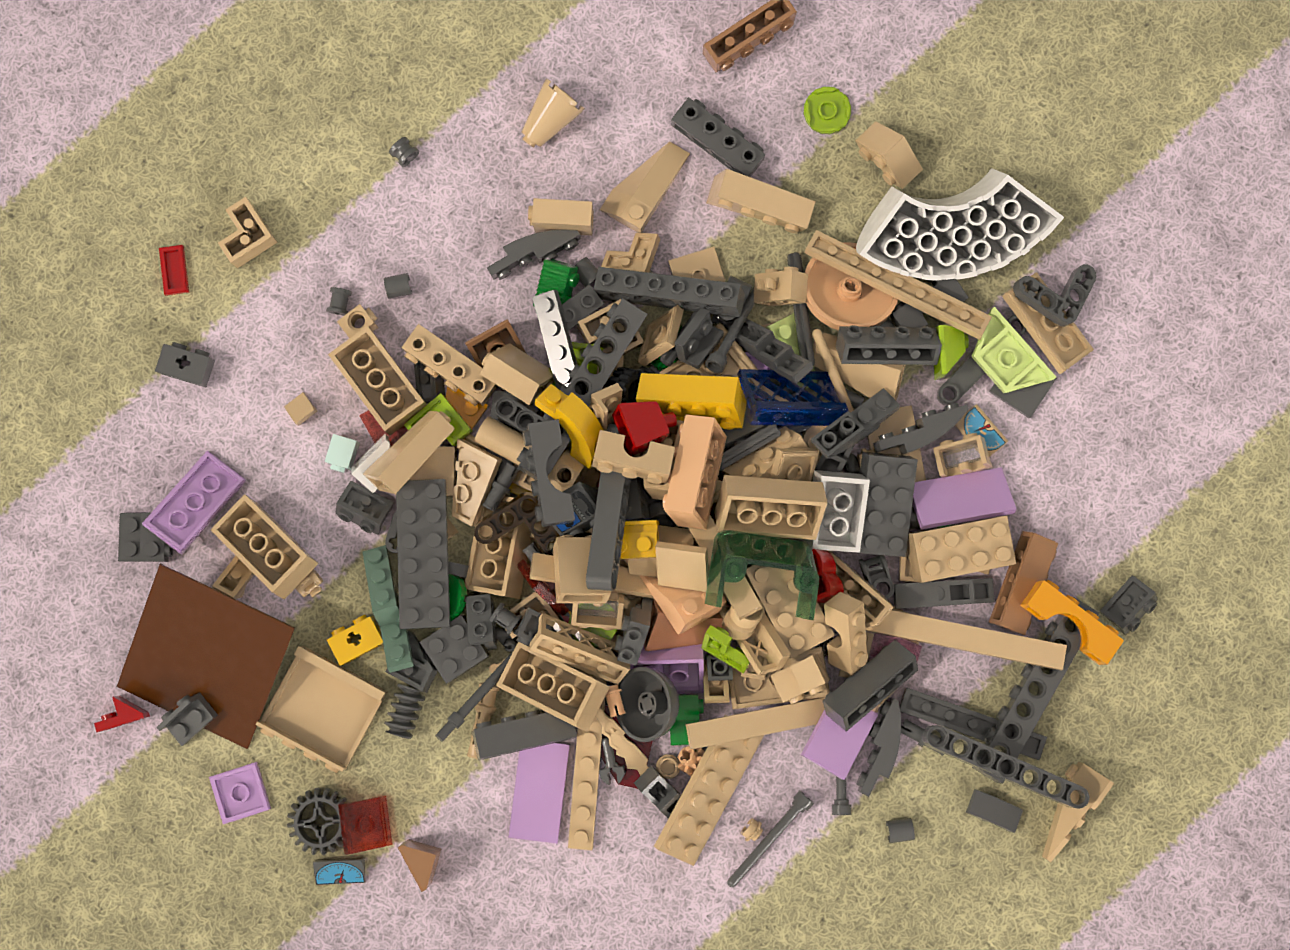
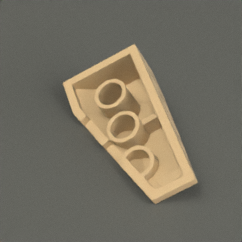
(642, 191)
(1072, 818)

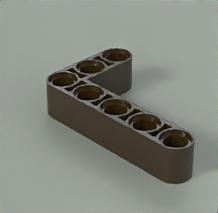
(520, 516)

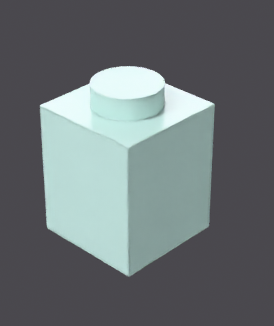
(341, 453)

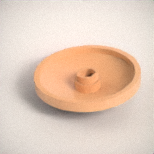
(844, 300)

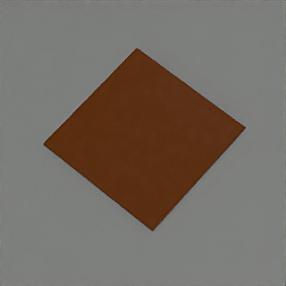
(205, 644)

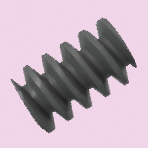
(404, 711)

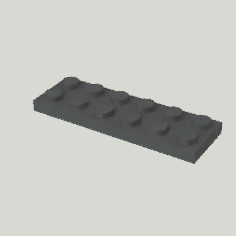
(423, 554)

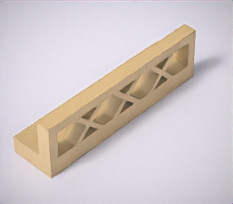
(768, 645)
(578, 653)

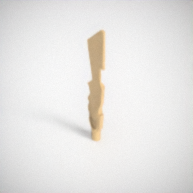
(624, 747)

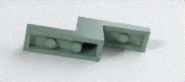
(386, 608)

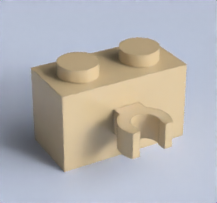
(780, 287)

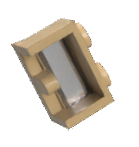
(962, 456)
(599, 615)

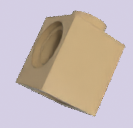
(348, 321)

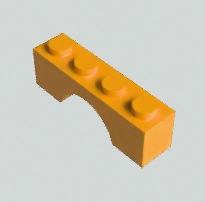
(1097, 640)

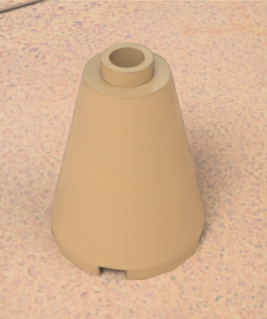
(549, 114)

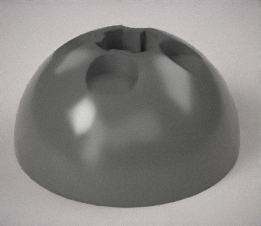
(649, 704)

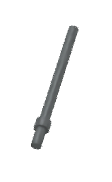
(456, 719)

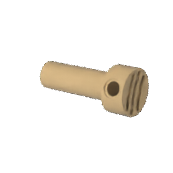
(510, 443)

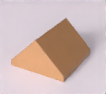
(492, 339)
(421, 861)

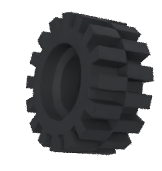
(628, 380)

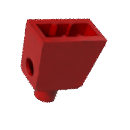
(641, 424)

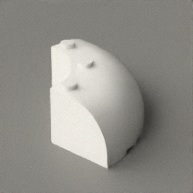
(956, 233)

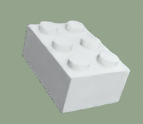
(844, 513)

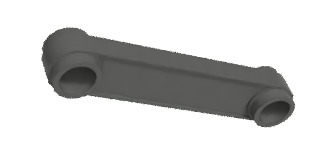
(966, 375)

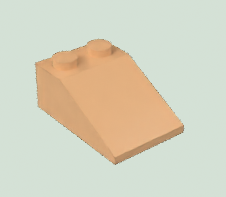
(681, 606)

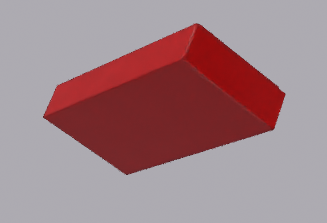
(174, 270)

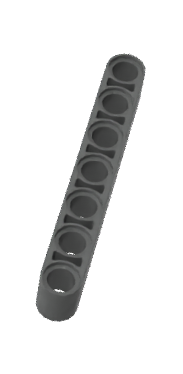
(608, 529)
(1017, 767)

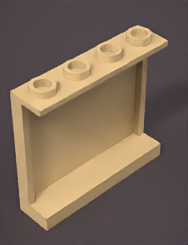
(322, 709)

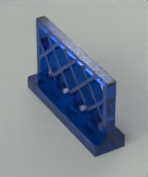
(792, 411)

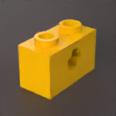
(347, 651)

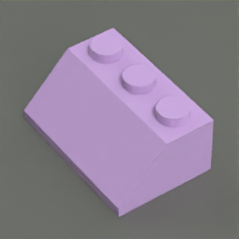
(680, 664)

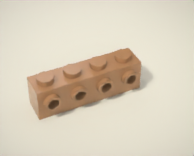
(748, 33)
(1032, 565)

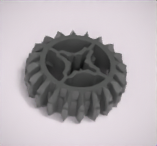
(319, 809)

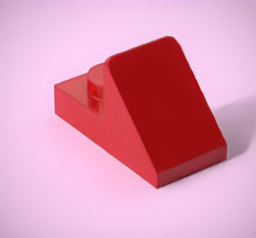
(126, 713)

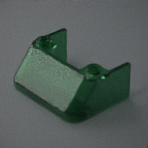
(736, 549)

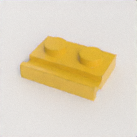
(640, 539)

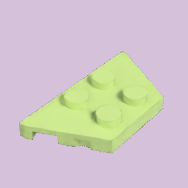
(1008, 357)

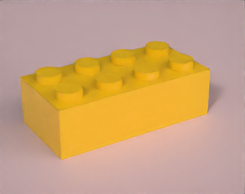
(696, 396)

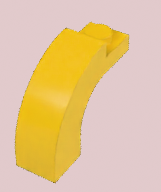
(575, 418)

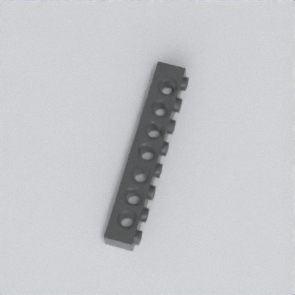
(631, 319)
(1035, 704)

